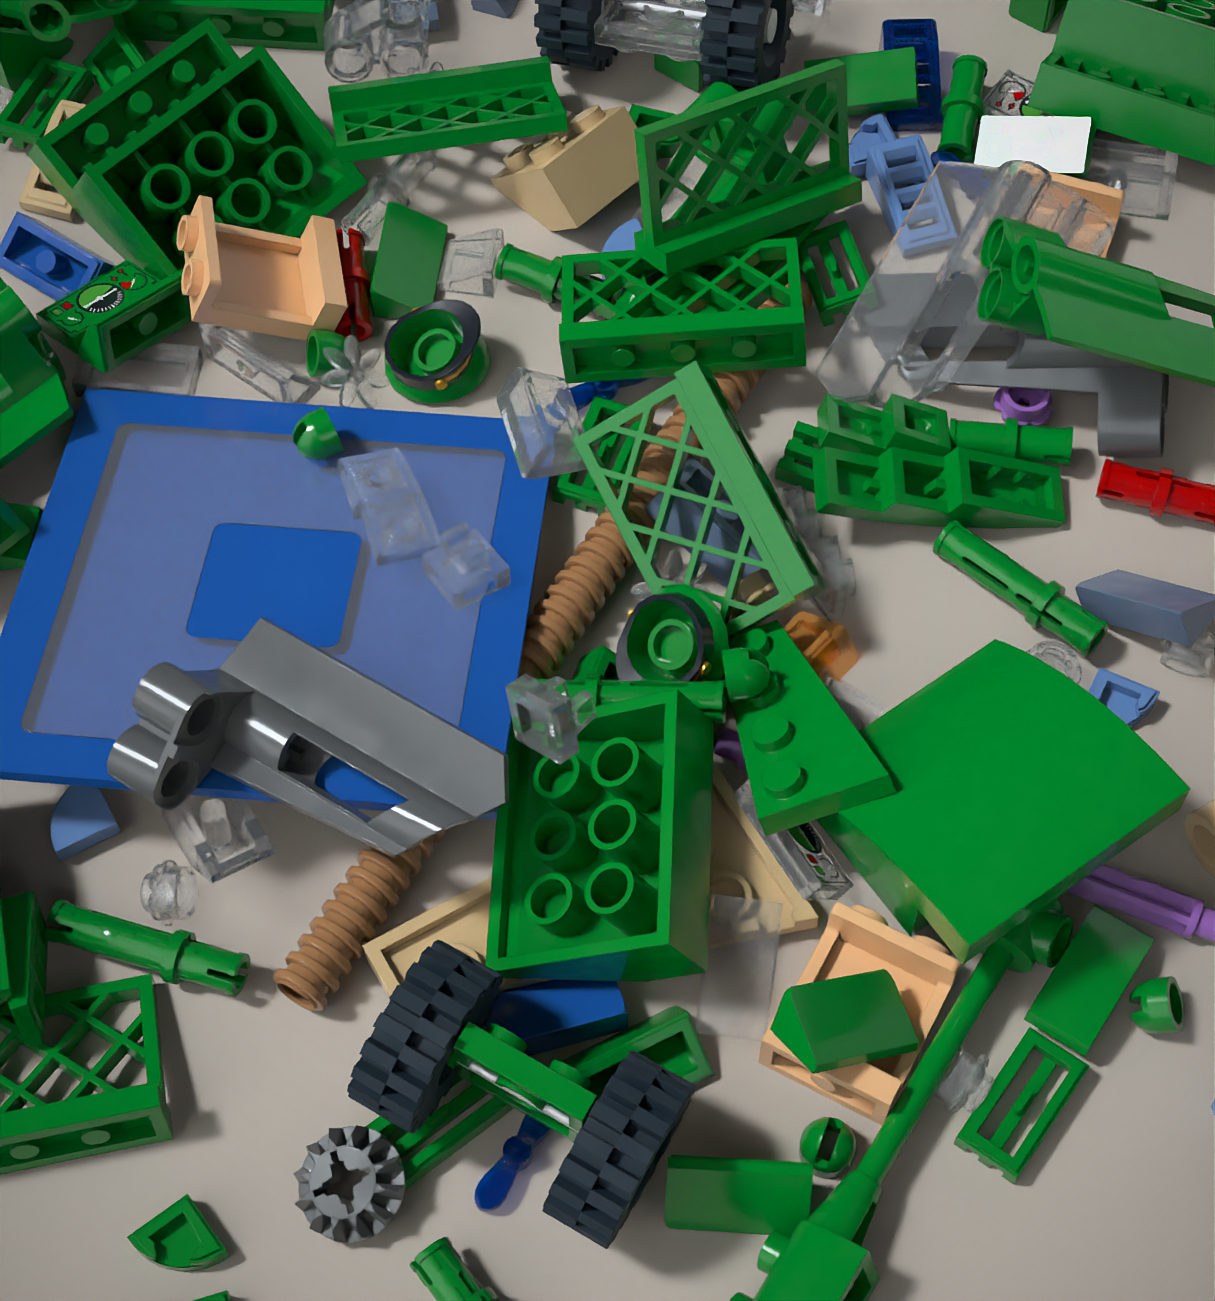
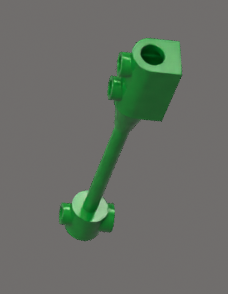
(825, 1250)

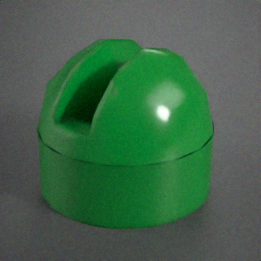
(317, 340)
(316, 436)
(745, 673)
(1160, 1005)
(843, 1152)

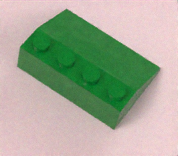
(608, 851)

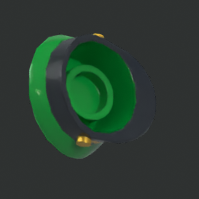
(437, 352)
(673, 638)

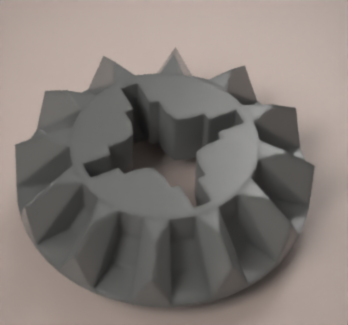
(375, 1197)

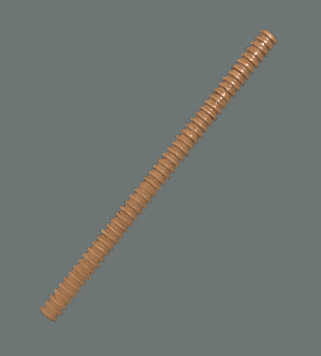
(549, 637)

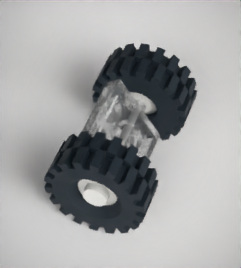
(732, 38)

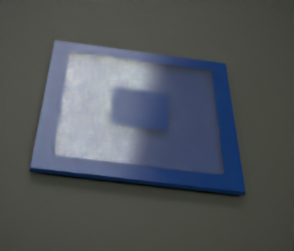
(203, 517)

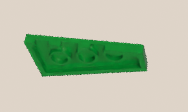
(799, 742)

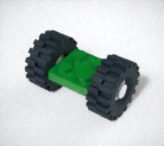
(437, 1031)

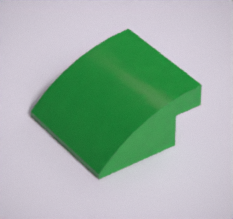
(1136, 72)
(192, 128)
(1001, 797)

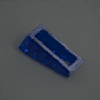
(924, 37)

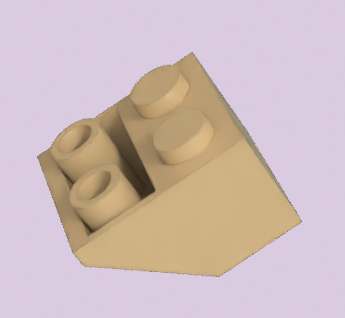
(573, 171)

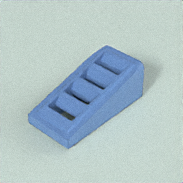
(894, 165)

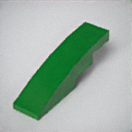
(935, 490)

